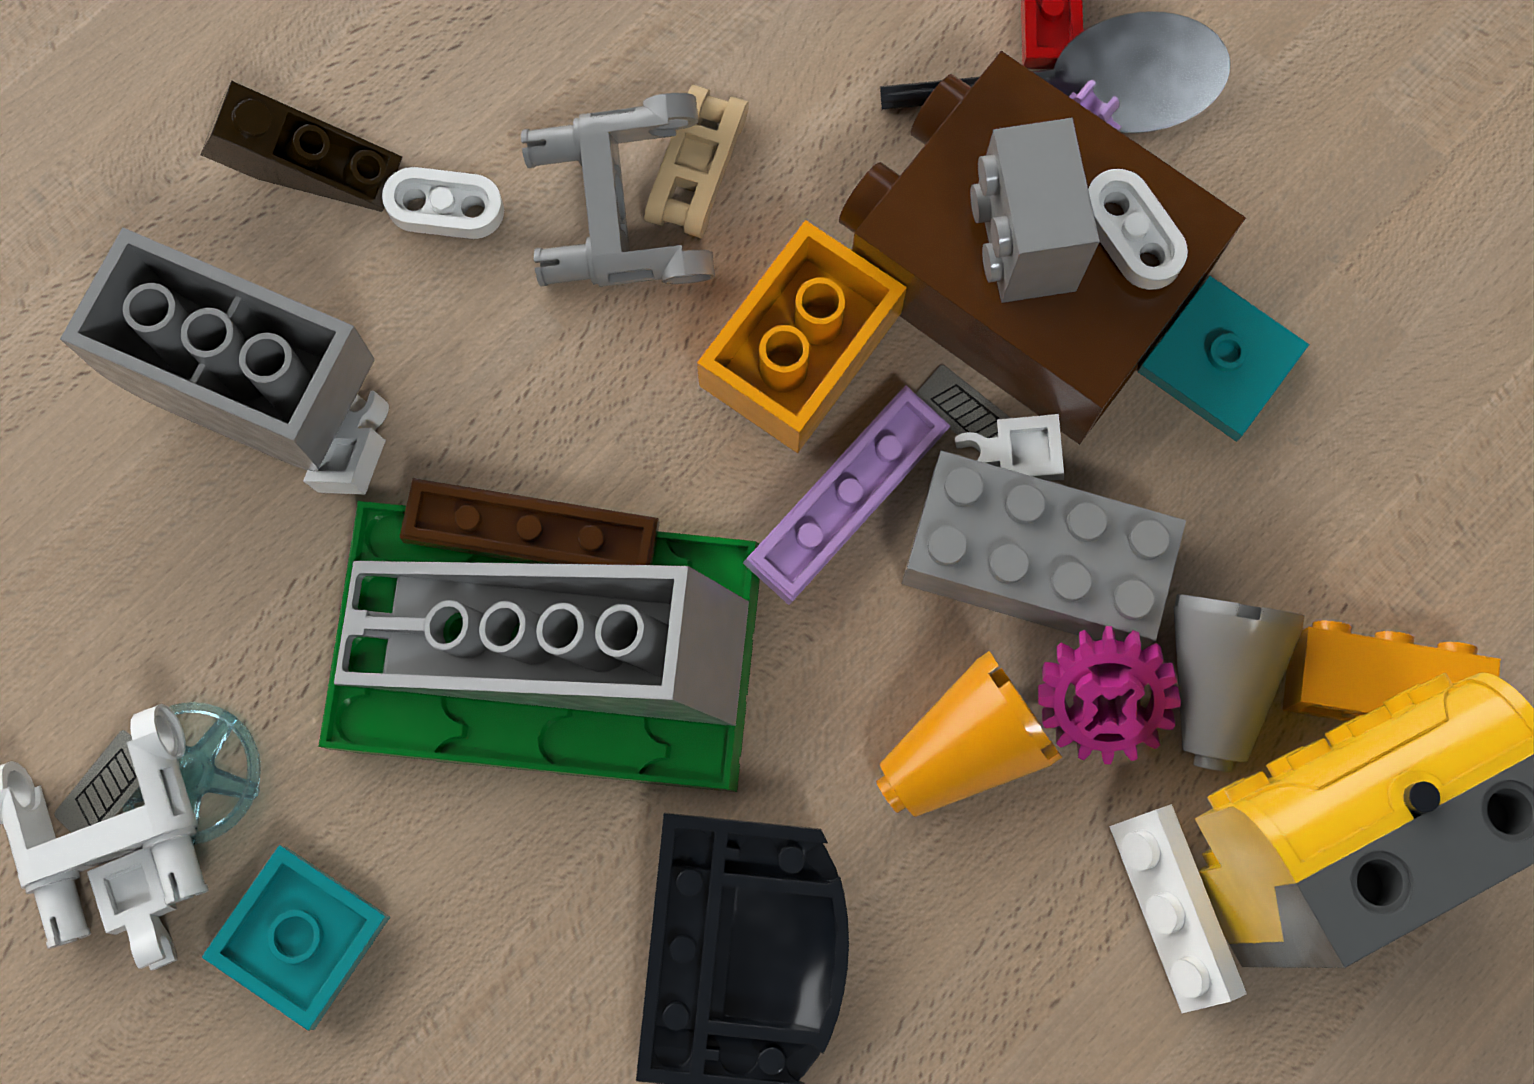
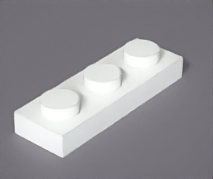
(1177, 910)

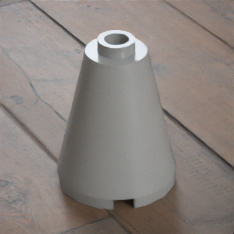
(1228, 674)

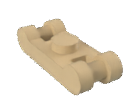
(696, 162)

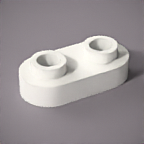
(447, 200)
(1140, 230)

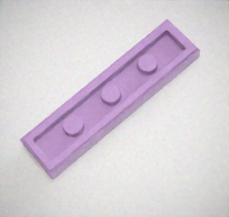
(846, 495)

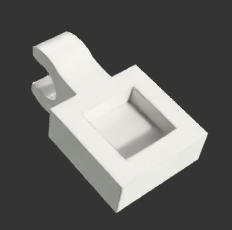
(132, 900)

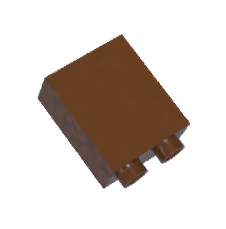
(1047, 351)

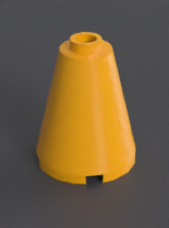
(966, 744)

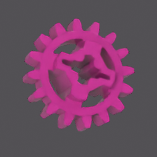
(1117, 675)

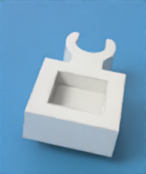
(1022, 445)
(353, 451)

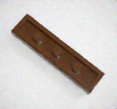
(524, 527)

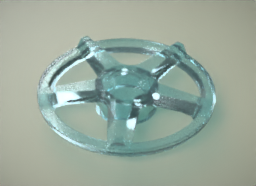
(204, 777)

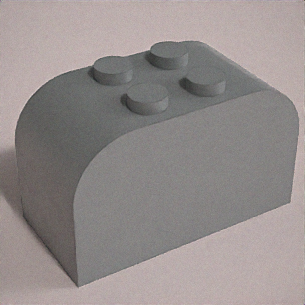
(219, 350)

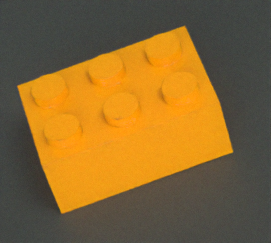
(801, 336)

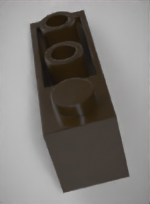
(297, 150)

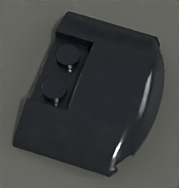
(742, 953)

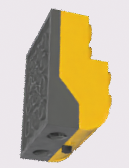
(1376, 828)

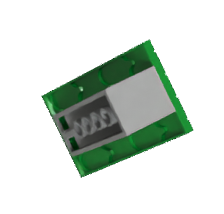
(545, 662)

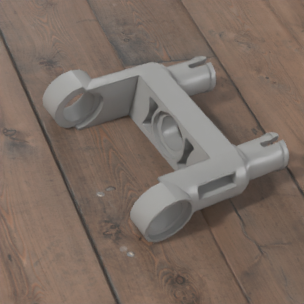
(594, 143)

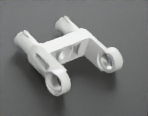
(163, 824)

